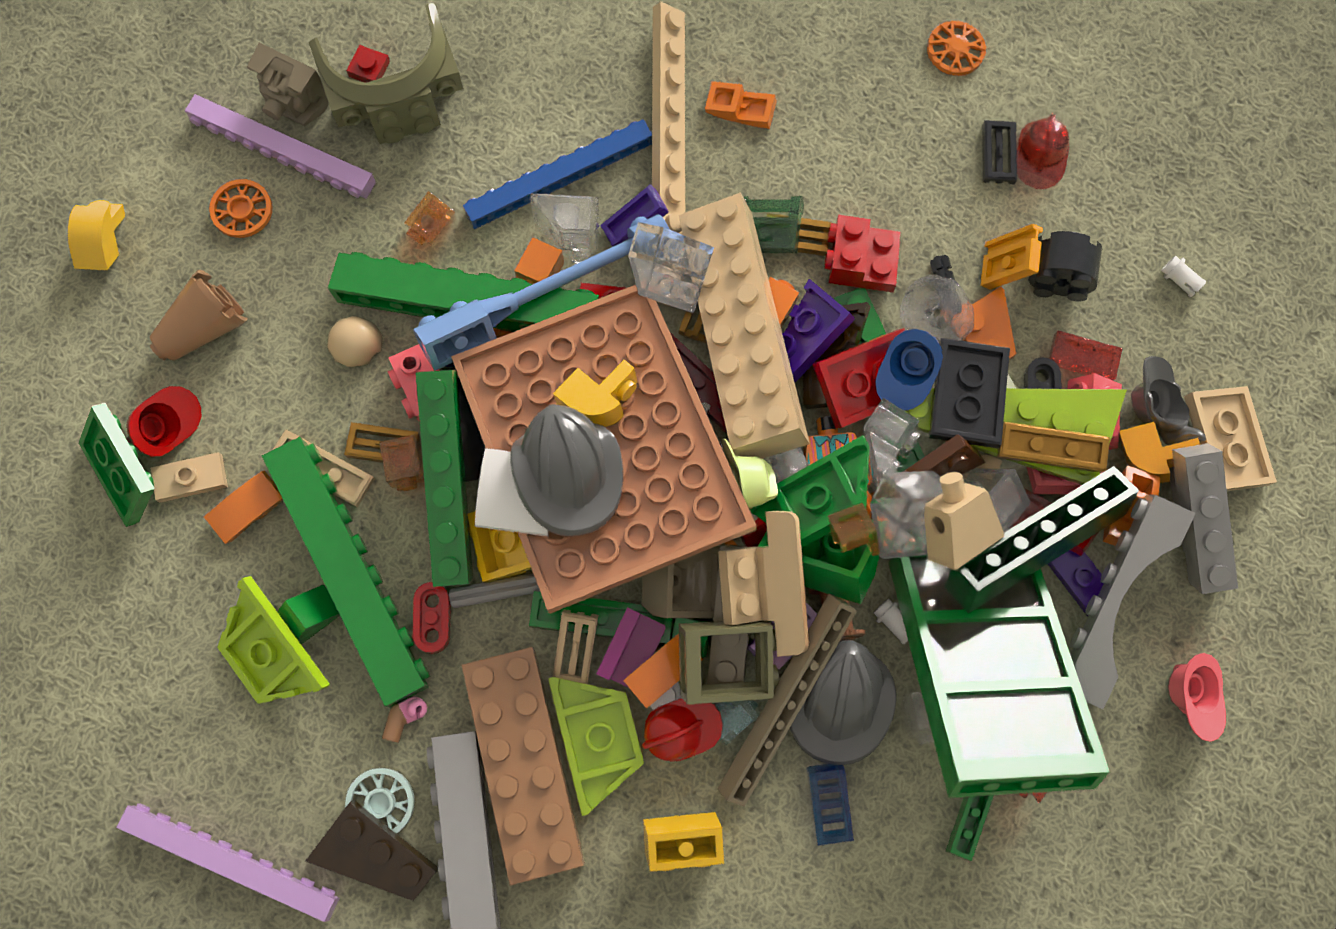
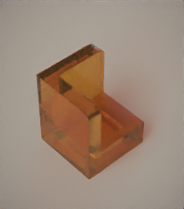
(854, 528)

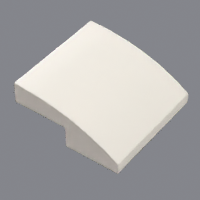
(498, 500)

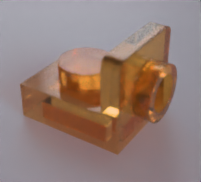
(402, 463)

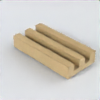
(579, 619)

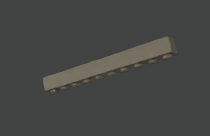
(787, 701)

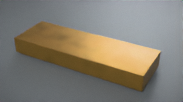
(1054, 447)

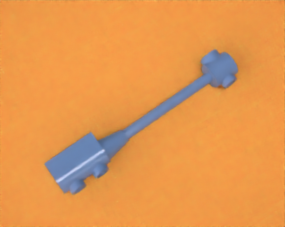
(473, 322)

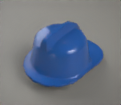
(909, 369)

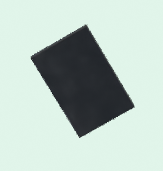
(970, 393)

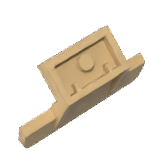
(768, 584)

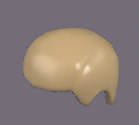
(354, 341)

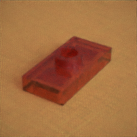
(1085, 355)

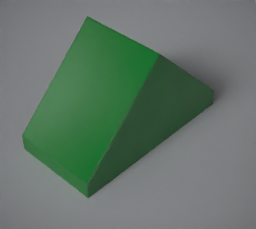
(308, 612)

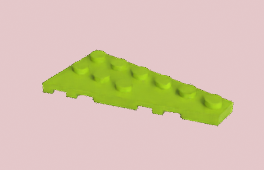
(1061, 409)

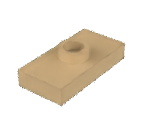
(189, 477)

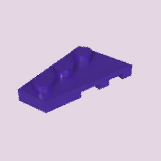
(813, 328)

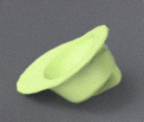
(753, 477)

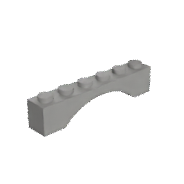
(1154, 531)

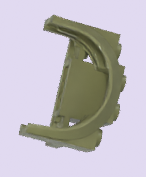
(398, 102)

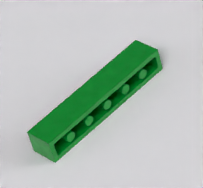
(444, 477)

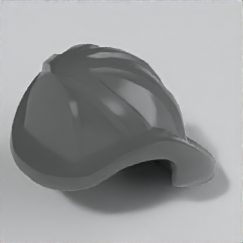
(567, 471)
(847, 707)

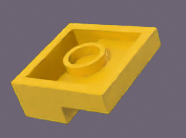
(497, 552)

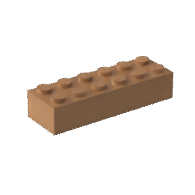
(522, 766)

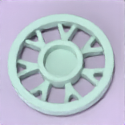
(382, 801)

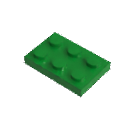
(116, 464)

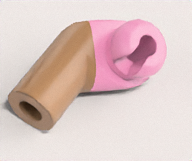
(402, 714)

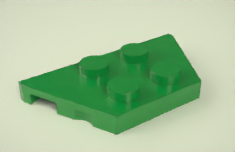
(822, 489)

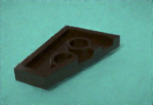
(812, 391)
(373, 854)

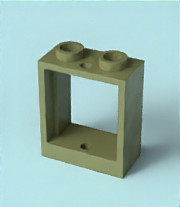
(690, 663)

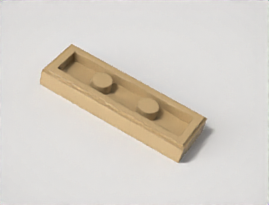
(349, 480)

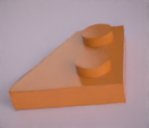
(992, 322)

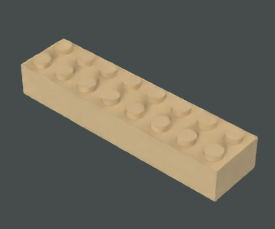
(745, 333)

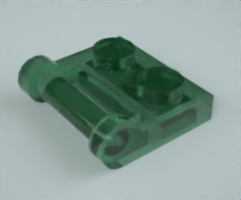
(777, 233)

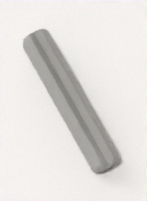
(493, 590)

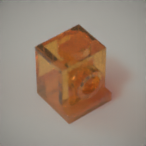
(430, 207)

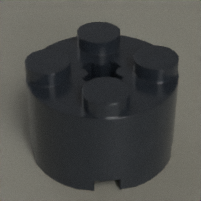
(1067, 266)

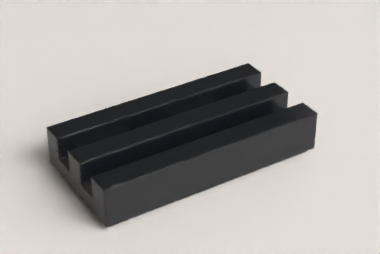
(998, 176)

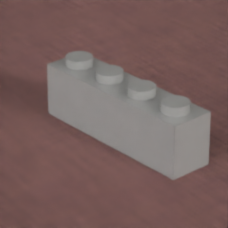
(1209, 537)

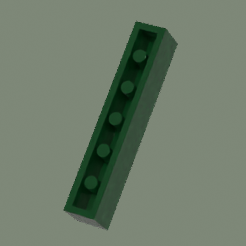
(1042, 539)

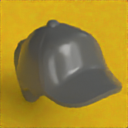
(1160, 401)

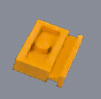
(1011, 257)

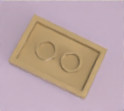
(1233, 427)

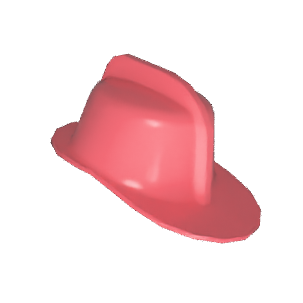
(1199, 694)

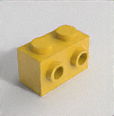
(683, 841)

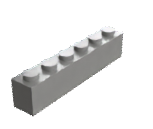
(463, 832)

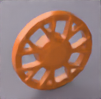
(956, 48)
(241, 208)

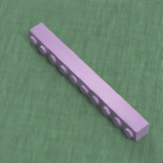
(280, 146)
(227, 862)

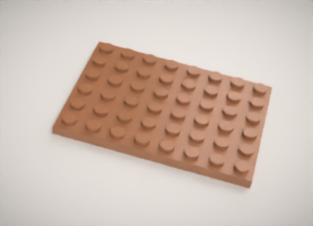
(675, 474)

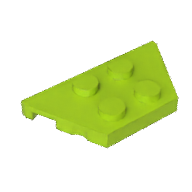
(265, 649)
(596, 737)

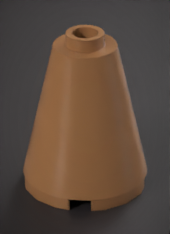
(196, 318)

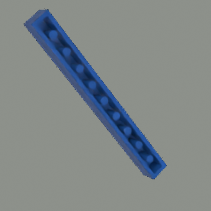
(558, 173)

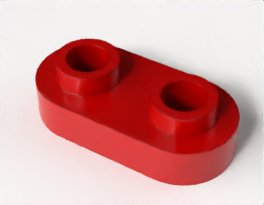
(431, 618)

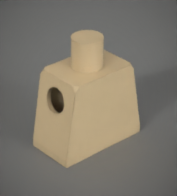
(960, 522)

